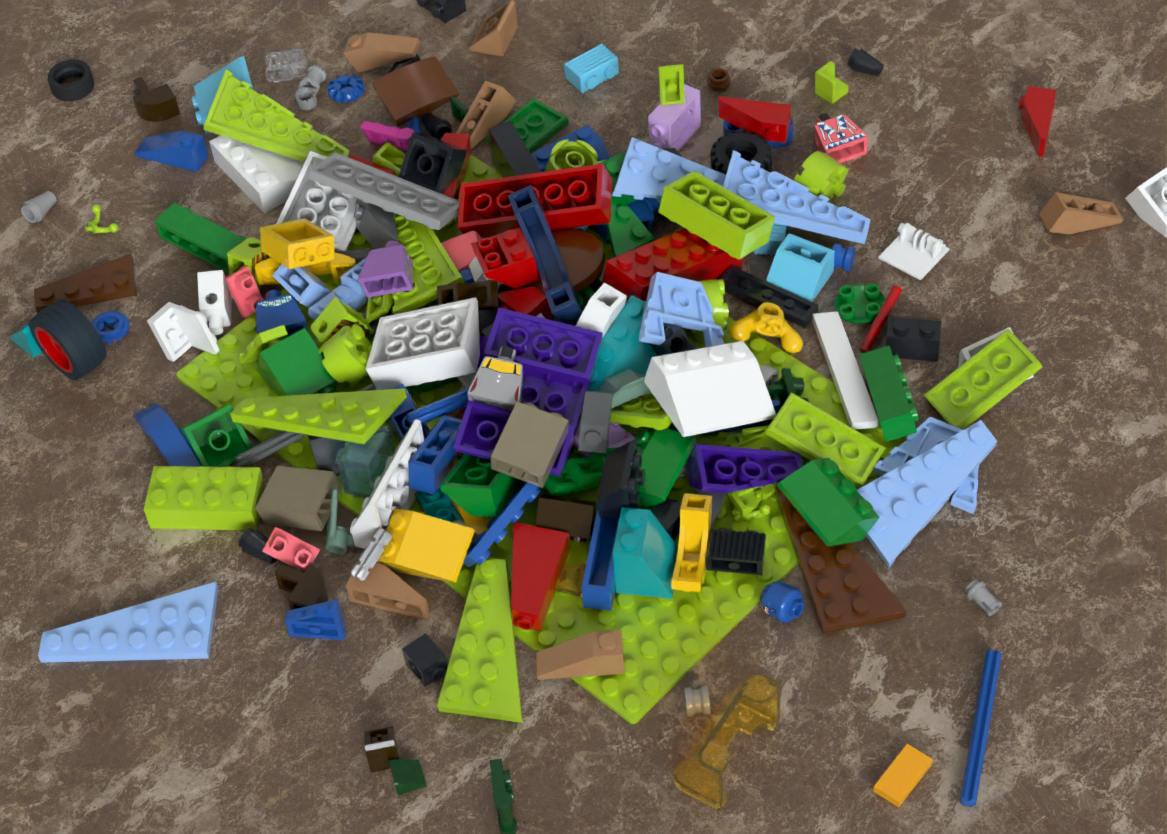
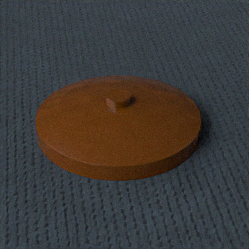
(581, 255)

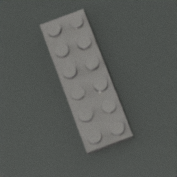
(385, 191)

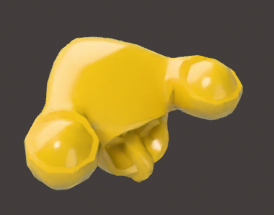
(770, 322)

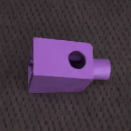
(387, 270)

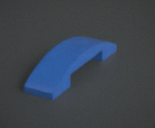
(166, 436)

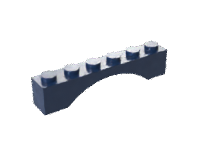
(548, 259)

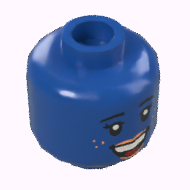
(782, 601)

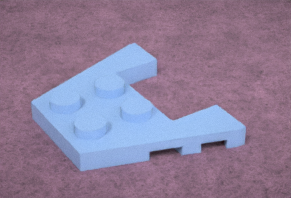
(681, 304)
(927, 436)

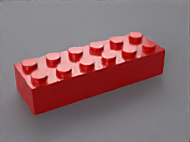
(567, 195)
(676, 254)

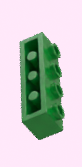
(197, 235)
(888, 394)

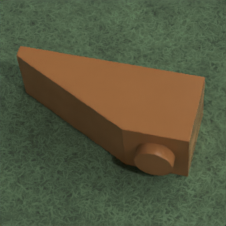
(377, 50)
(486, 111)
(1077, 214)
(387, 592)
(583, 656)

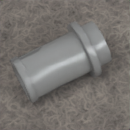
(977, 591)

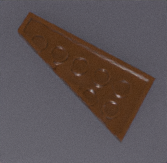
(837, 578)

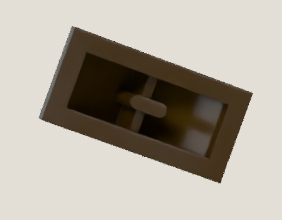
(380, 747)

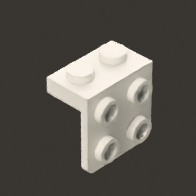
(181, 328)

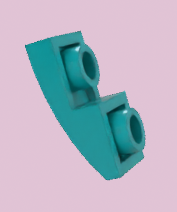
(437, 505)

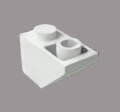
(602, 309)

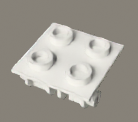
(914, 251)

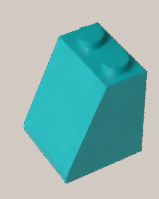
(643, 555)

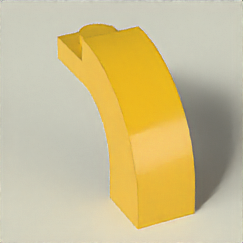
(693, 541)

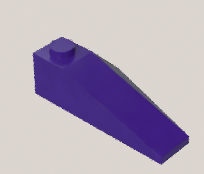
(737, 468)

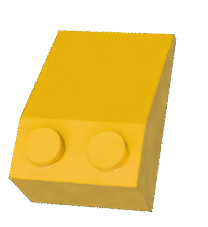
(425, 546)

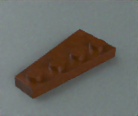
(95, 285)

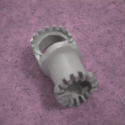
(309, 87)

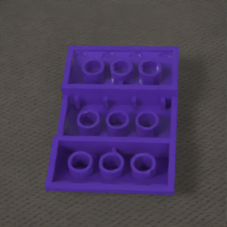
(556, 374)

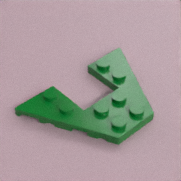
(626, 229)

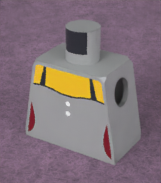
(498, 381)

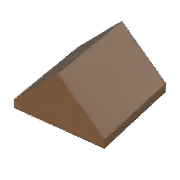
(496, 31)

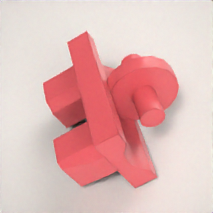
(244, 291)
(290, 549)

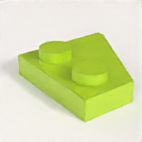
(261, 342)

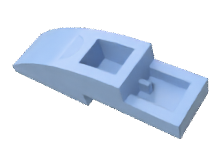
(349, 292)

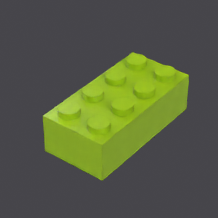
(716, 214)
(204, 498)

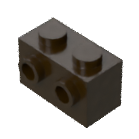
(567, 516)

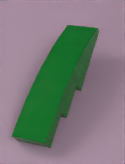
(578, 474)

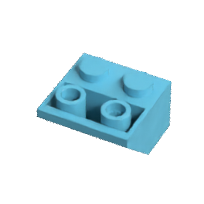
(801, 267)

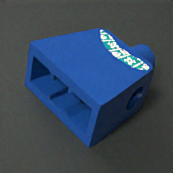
(279, 311)

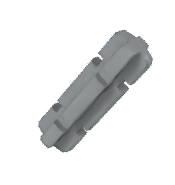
(371, 554)

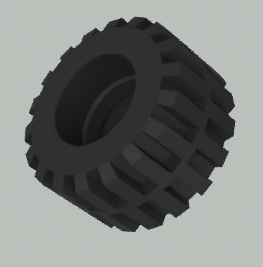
(748, 145)

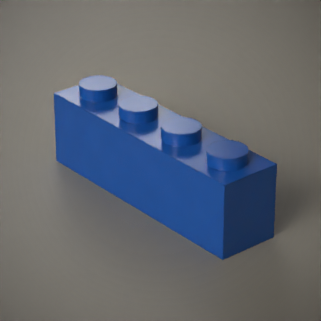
(599, 576)

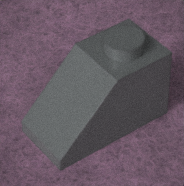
(595, 422)

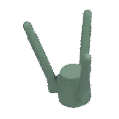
(337, 536)

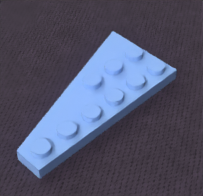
(650, 169)
(792, 202)
(920, 488)
(154, 630)

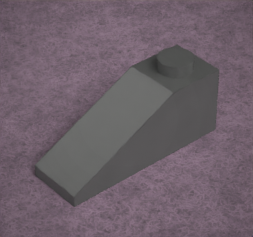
(375, 224)

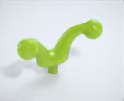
(92, 225)
(764, 509)

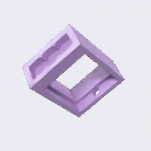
(675, 124)

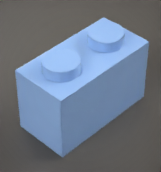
(302, 284)

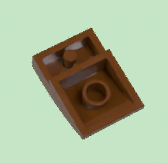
(414, 90)

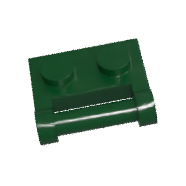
(503, 797)

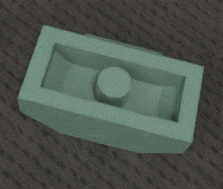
(625, 386)

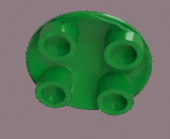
(859, 303)

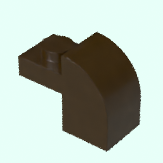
(154, 104)
(484, 291)
(305, 587)

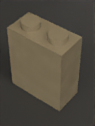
(529, 444)
(298, 498)

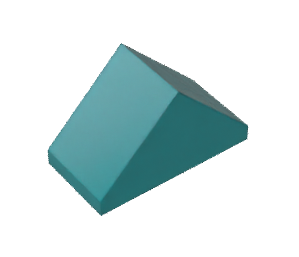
(25, 340)

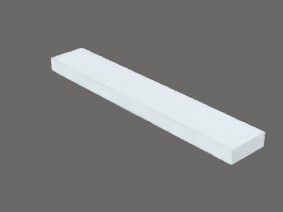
(845, 371)

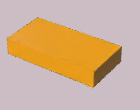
(902, 775)

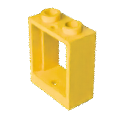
(295, 242)

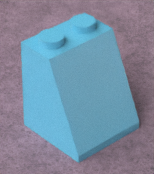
(207, 89)

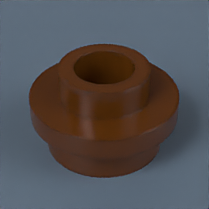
(718, 79)

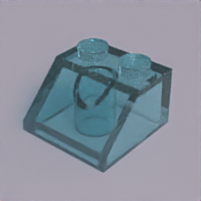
(363, 463)

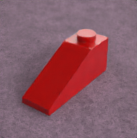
(1037, 115)
(758, 117)

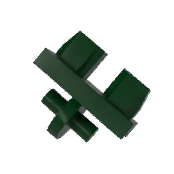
(782, 388)

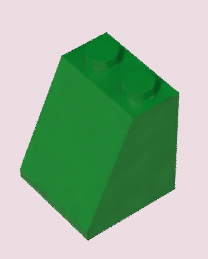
(295, 367)

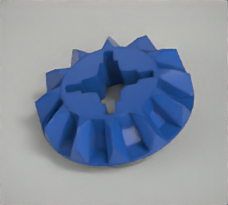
(347, 94)
(113, 320)

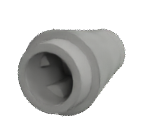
(37, 207)

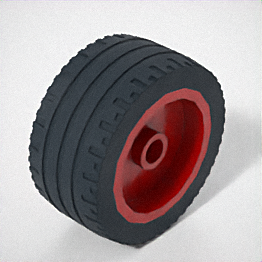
(67, 339)

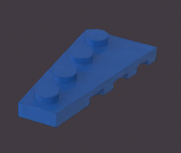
(496, 527)

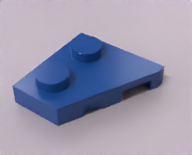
(317, 621)

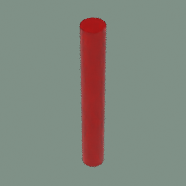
(880, 319)

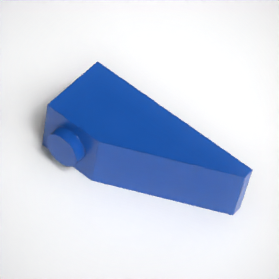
(175, 149)
(434, 456)

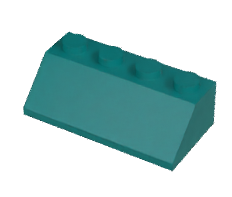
(621, 345)

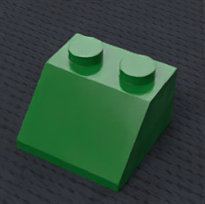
(216, 438)

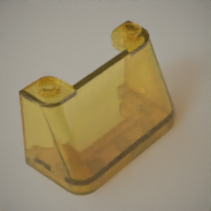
(745, 708)

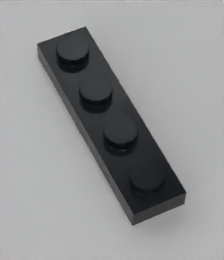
(760, 291)

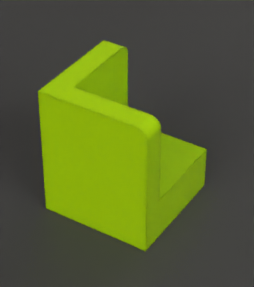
(829, 86)

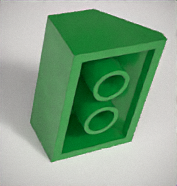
(663, 459)
(479, 487)
(829, 502)

